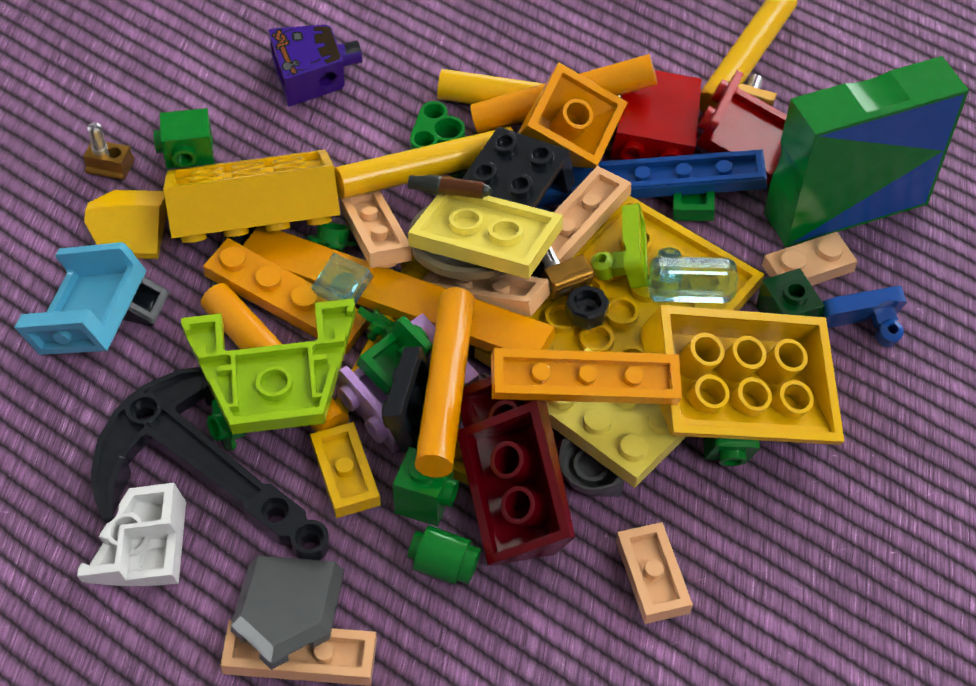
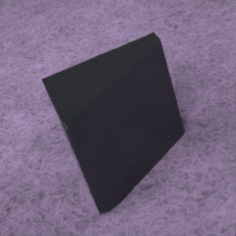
(146, 303)

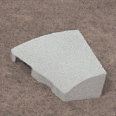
(142, 541)

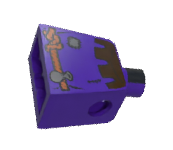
(310, 61)

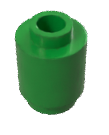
(443, 555)

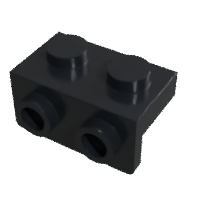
(406, 399)

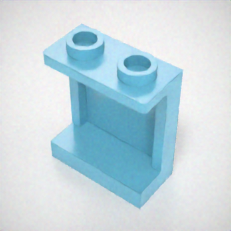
(89, 301)

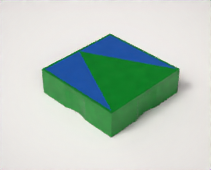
(863, 150)

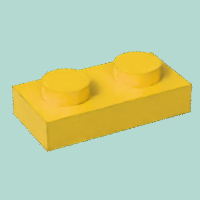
(345, 470)

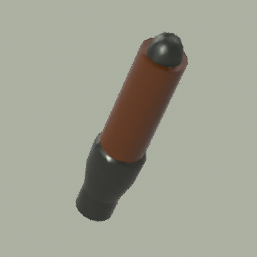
(449, 186)

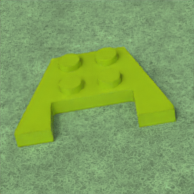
(273, 383)

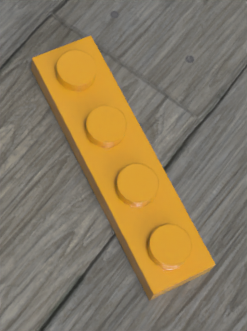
(271, 287)
(585, 376)

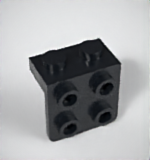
(521, 167)

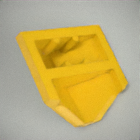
(129, 218)

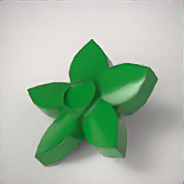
(379, 323)

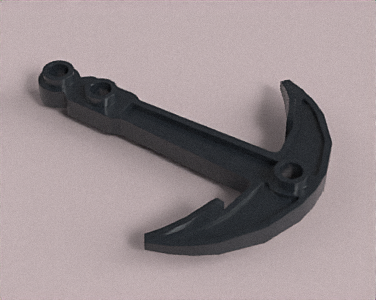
(189, 447)

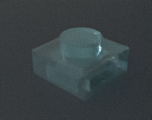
(342, 279)

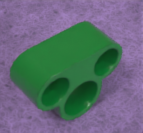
(435, 126)

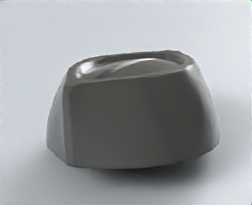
(586, 473)

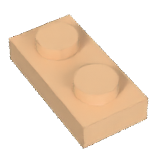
(818, 259)
(653, 573)

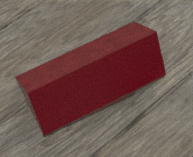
(513, 476)

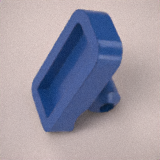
(877, 304)

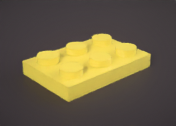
(487, 232)
(620, 436)

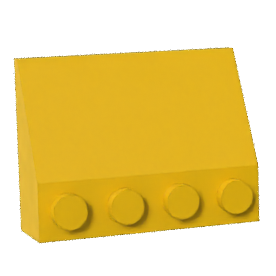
(250, 195)
(748, 375)

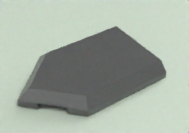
(287, 605)

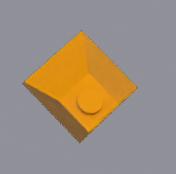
(574, 116)

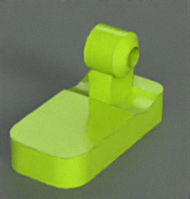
(634, 258)

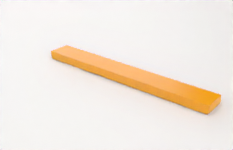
(403, 294)

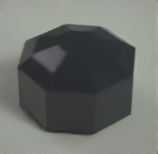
(586, 307)

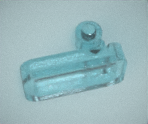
(691, 278)

